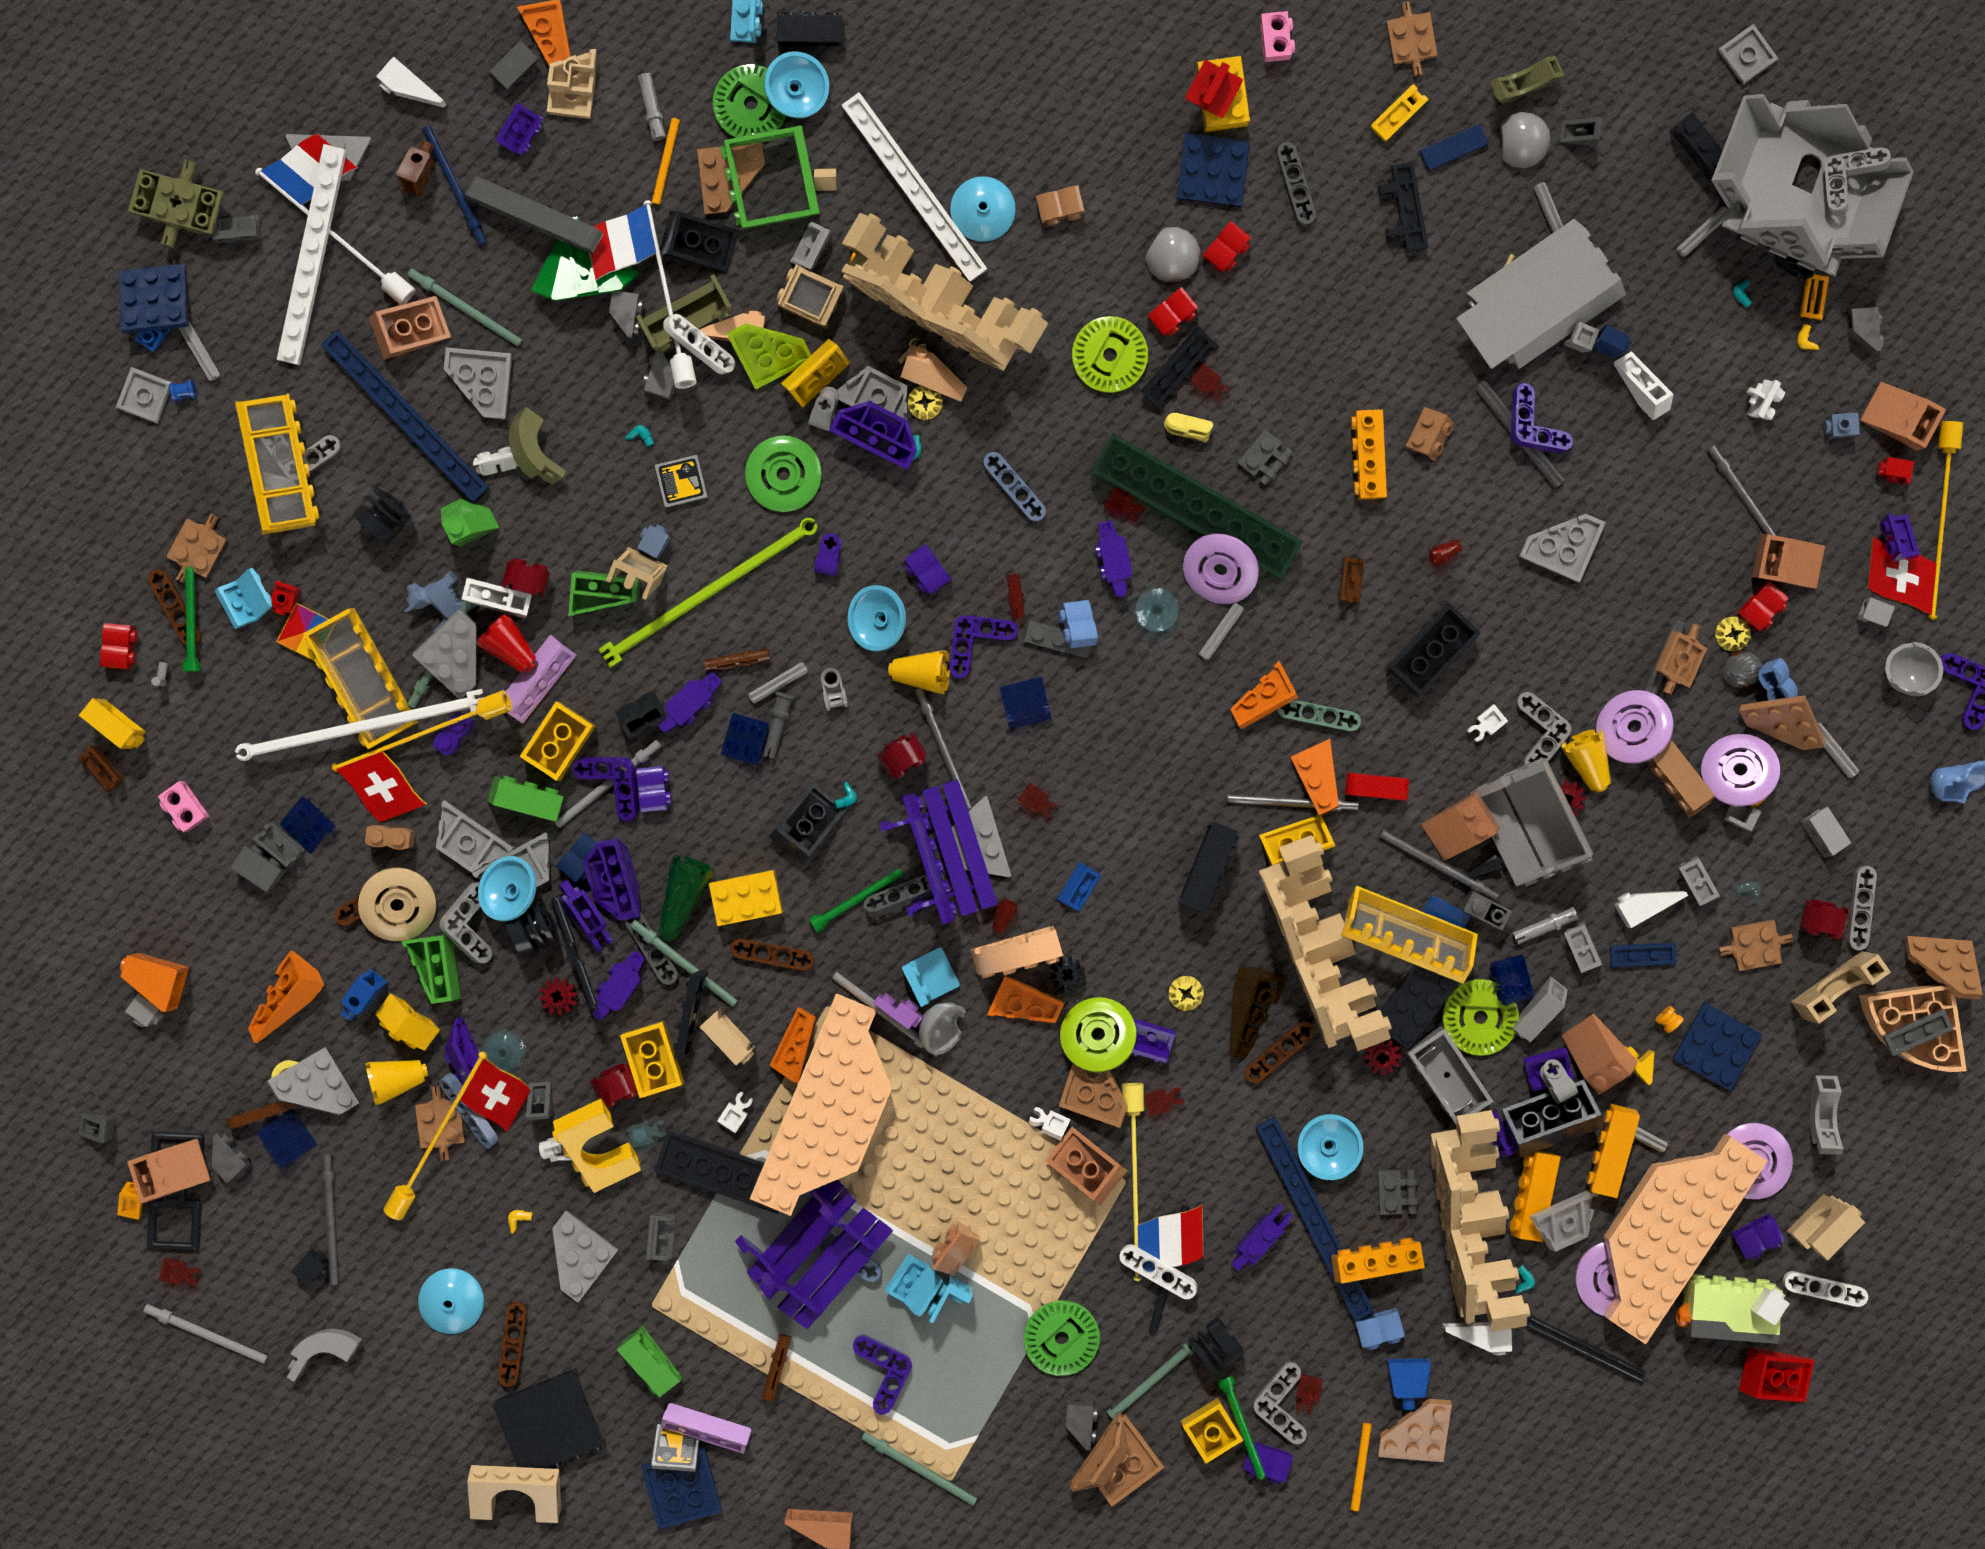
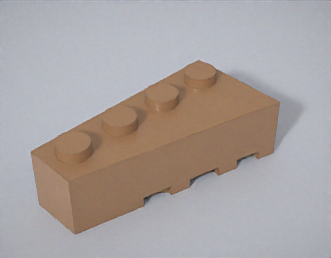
(1681, 780)

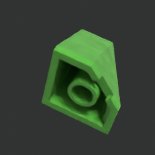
(467, 521)

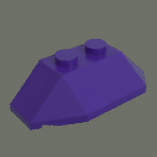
(877, 432)
(613, 879)
(461, 1050)

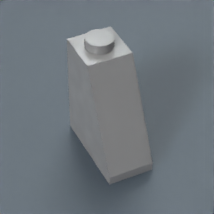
(1541, 1010)

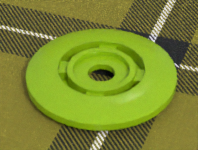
(1092, 343)
(1475, 1037)
(1101, 1054)

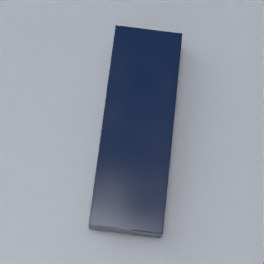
(1454, 147)
(1643, 954)

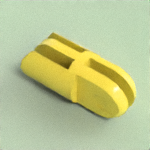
(1188, 426)

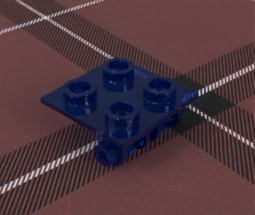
(1025, 703)
(744, 738)
(307, 824)
(1513, 979)
(286, 1138)

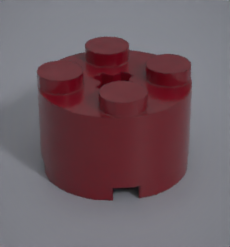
(526, 578)
(901, 755)
(1824, 917)
(614, 1084)

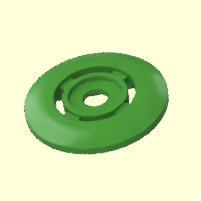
(734, 116)
(789, 493)
(1073, 1354)

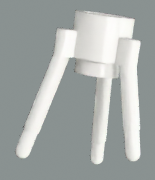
(550, 1150)

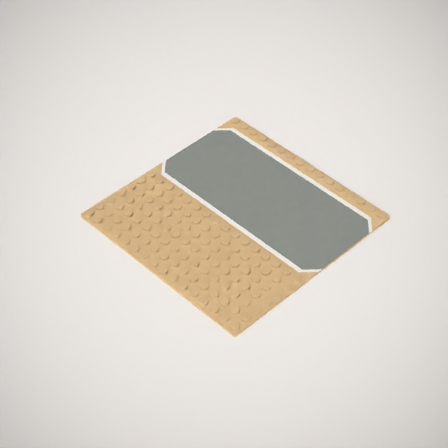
(929, 1164)

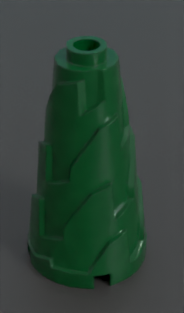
(684, 888)

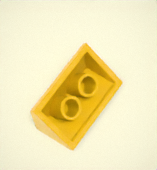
(816, 372)
(1277, 838)

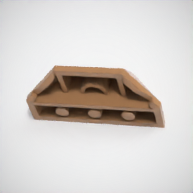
(1104, 1457)

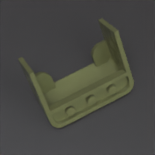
(696, 307)

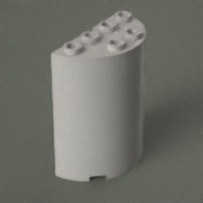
(1545, 818)

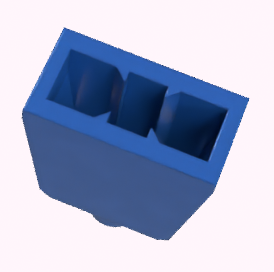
(362, 994)
(1408, 1379)

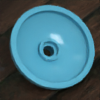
(806, 74)
(983, 224)
(866, 618)
(499, 885)
(1332, 1162)
(458, 1288)

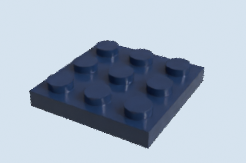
(1213, 169)
(153, 298)
(1717, 1046)
(680, 1494)

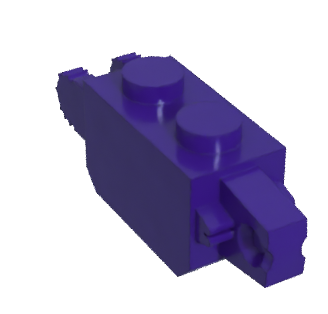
(1115, 558)
(689, 701)
(584, 915)
(620, 985)
(1260, 1238)

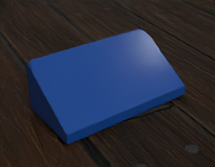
(1079, 887)
(1446, 912)

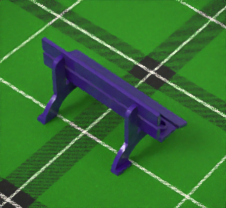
(950, 852)
(776, 1275)

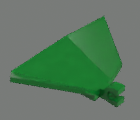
(571, 275)

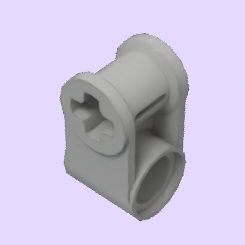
(824, 408)
(833, 691)
(1559, 1084)

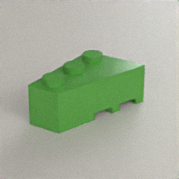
(592, 592)
(525, 798)
(436, 966)
(649, 1362)

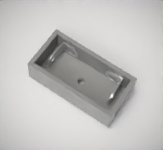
(1459, 1092)

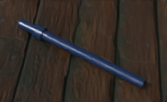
(472, 222)

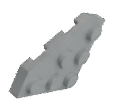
(482, 378)
(1564, 547)
(452, 654)
(314, 1085)
(579, 1255)

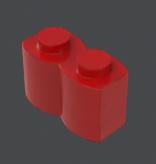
(1227, 247)
(1173, 312)
(1763, 606)
(118, 646)

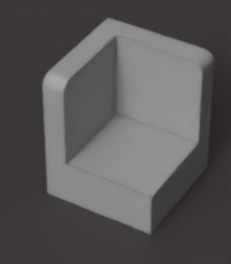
(1582, 338)
(1875, 612)
(1742, 817)

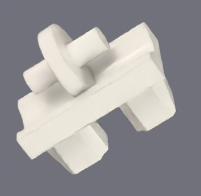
(1762, 398)

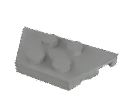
(354, 145)
(877, 388)
(988, 839)
(468, 840)
(535, 853)
(1565, 1221)

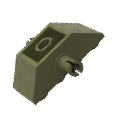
(158, 199)

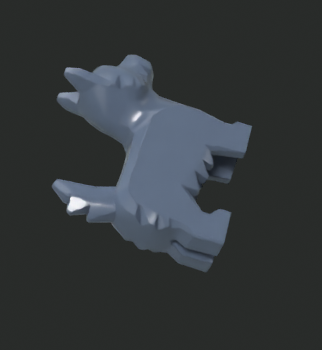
(437, 593)

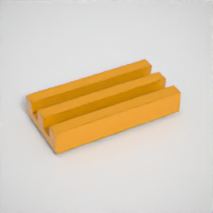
(1810, 315)

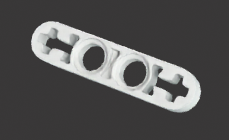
(698, 346)
(1160, 1268)
(1825, 1287)

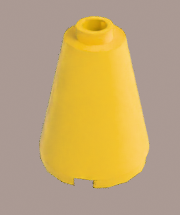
(922, 671)
(1589, 758)
(394, 1078)

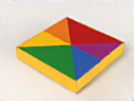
(299, 622)

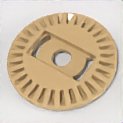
(402, 885)

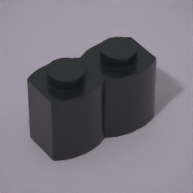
(638, 715)

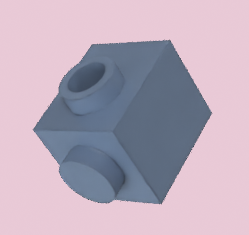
(1841, 425)
(654, 540)

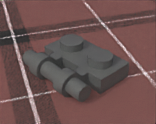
(1260, 452)
(1390, 1192)

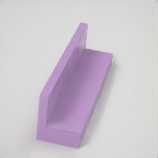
(531, 687)
(705, 1428)

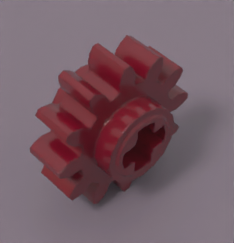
(1575, 798)
(566, 993)
(1390, 1056)

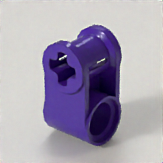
(828, 559)

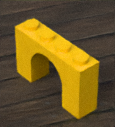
(596, 1169)

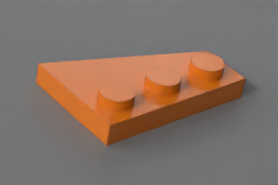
(548, 28)
(1269, 695)
(1318, 776)
(1024, 1001)
(793, 1046)

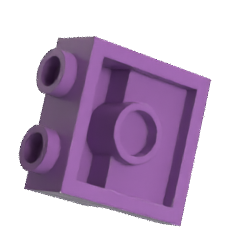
(905, 1013)

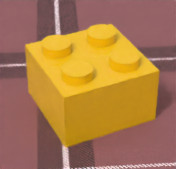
(1211, 1430)

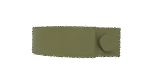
(1527, 81)
(526, 449)

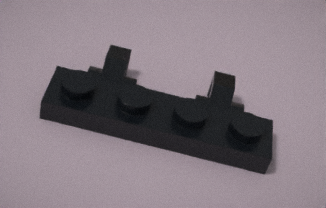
(1411, 225)

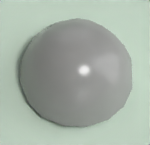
(1524, 139)
(1173, 255)
(1914, 669)
(939, 1027)

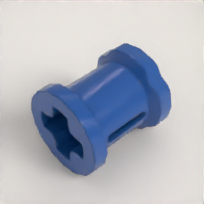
(183, 390)

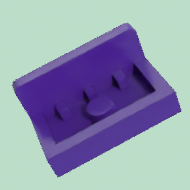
(519, 129)
(1899, 537)
(1153, 1041)
(1534, 1063)

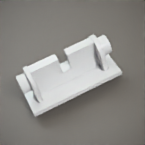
(487, 462)

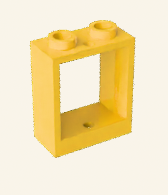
(113, 724)

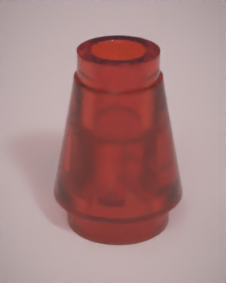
(1444, 552)
(1004, 914)

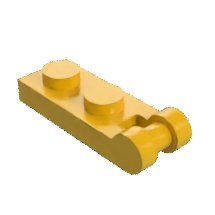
(1398, 113)

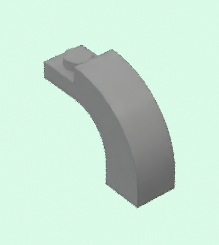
(1823, 1114)
(329, 1340)

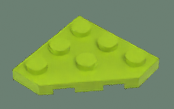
(767, 352)

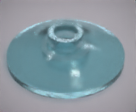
(1167, 604)
(511, 1043)

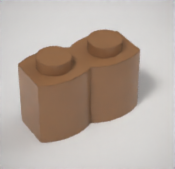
(1060, 205)
(384, 836)

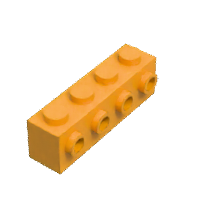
(1369, 454)
(1613, 1150)
(1534, 1193)
(1377, 1261)

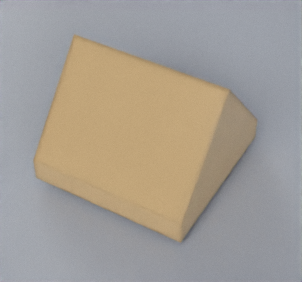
(825, 180)

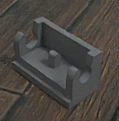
(513, 64)
(237, 229)
(279, 844)
(661, 1236)

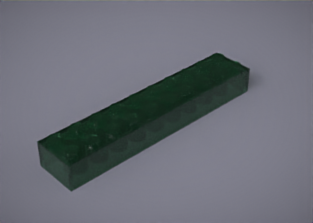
(1193, 503)

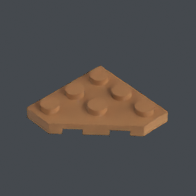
(715, 188)
(1785, 720)
(1947, 962)
(1094, 1096)
(1419, 1433)
(1136, 1469)

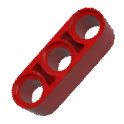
(1377, 786)

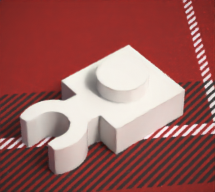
(1489, 721)
(733, 1114)
(1053, 1124)

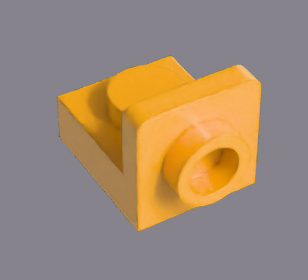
(129, 1203)

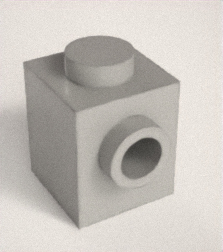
(144, 1012)

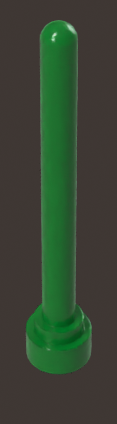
(191, 662)
(820, 921)
(1227, 1387)

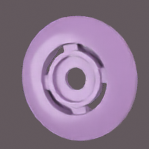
(1225, 551)
(1655, 726)
(1761, 765)
(1764, 1141)
(1595, 1261)

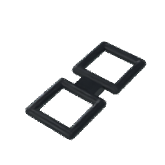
(572, 954)
(176, 1199)

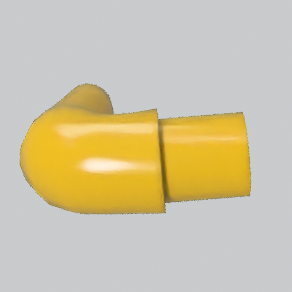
(1802, 339)
(517, 1215)

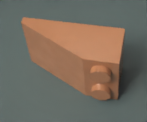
(409, 327)
(1461, 826)
(1598, 1054)
(1086, 1166)
(825, 1527)

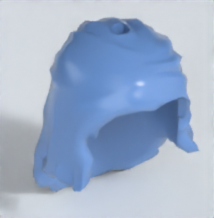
(1957, 781)

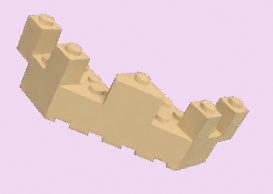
(939, 300)
(1320, 944)
(1472, 1216)

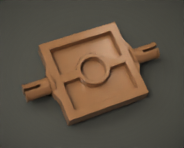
(1412, 38)
(197, 547)
(1681, 659)
(1755, 945)
(429, 1119)

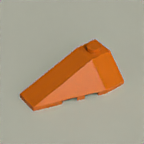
(293, 991)

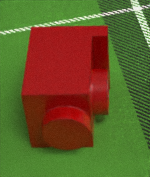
(1895, 470)
(291, 595)

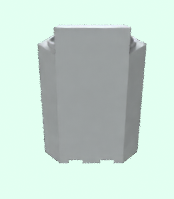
(1540, 297)

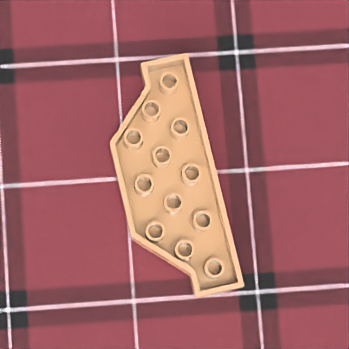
(829, 1112)
(1671, 1228)

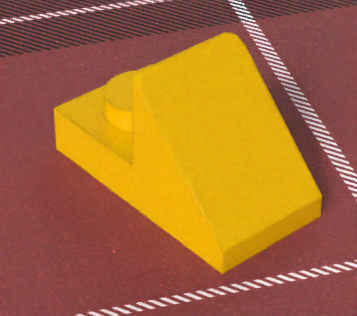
(1644, 1066)

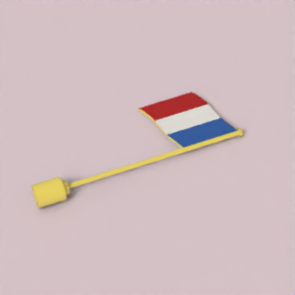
(1172, 1237)

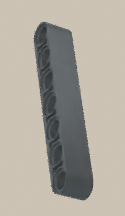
(533, 214)

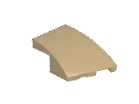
(572, 86)

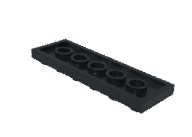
(710, 1167)

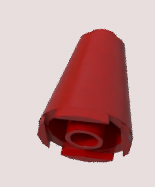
(508, 644)

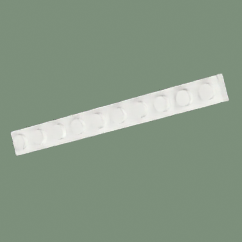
(914, 187)
(311, 254)

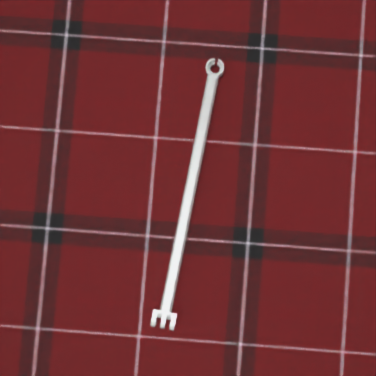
(361, 726)

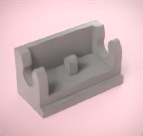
(811, 246)
(1825, 832)
(1699, 880)
(1583, 947)

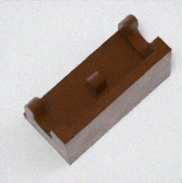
(1351, 580)
(101, 768)

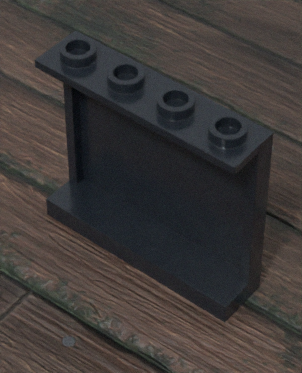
(549, 1422)

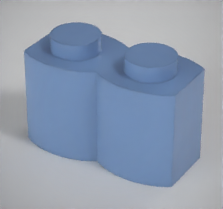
(1078, 624)
(1776, 680)
(1380, 1328)

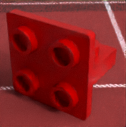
(1214, 88)

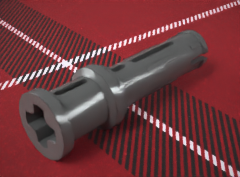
(779, 714)

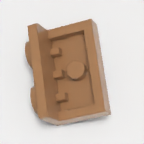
(1430, 433)

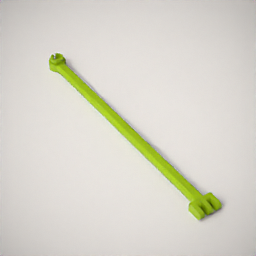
(705, 593)

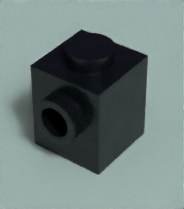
(311, 1267)

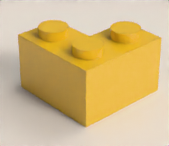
(405, 1023)

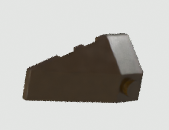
(1252, 995)

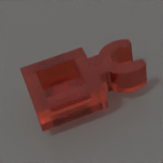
(1207, 380)
(1121, 503)
(1035, 799)
(1159, 1101)
(175, 1271)
(1308, 1389)

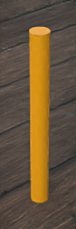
(665, 162)
(1360, 1469)

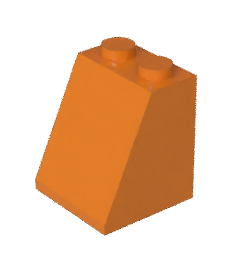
(155, 979)

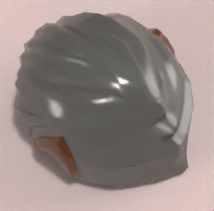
(1741, 669)

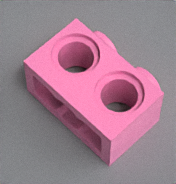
(1271, 37)
(187, 802)

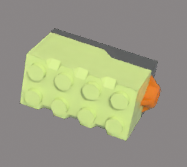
(1723, 1310)

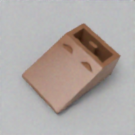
(1903, 416)
(1788, 561)
(168, 1171)
(954, 1250)

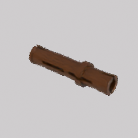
(737, 660)
(778, 1357)

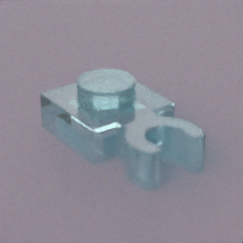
(643, 1134)

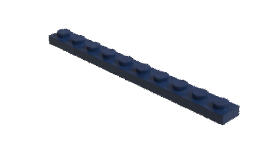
(405, 416)
(1311, 1212)

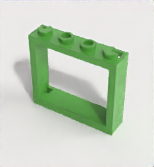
(803, 161)

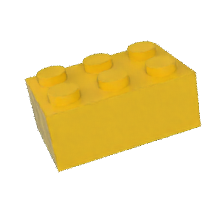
(1238, 112)
(557, 741)
(746, 897)
(652, 1059)

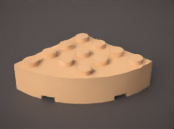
(1017, 952)
(1899, 1007)

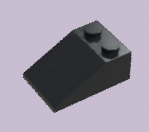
(698, 241)
(807, 823)

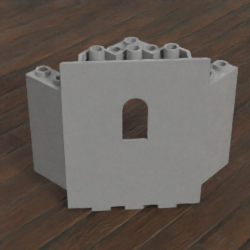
(1767, 209)

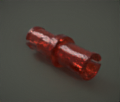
(1015, 595)

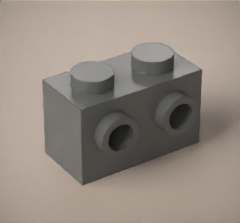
(258, 868)

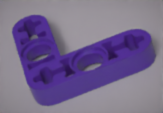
(1530, 430)
(975, 631)
(1979, 687)
(616, 774)
(893, 1371)

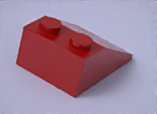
(1776, 1375)

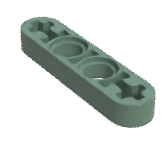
(1319, 711)

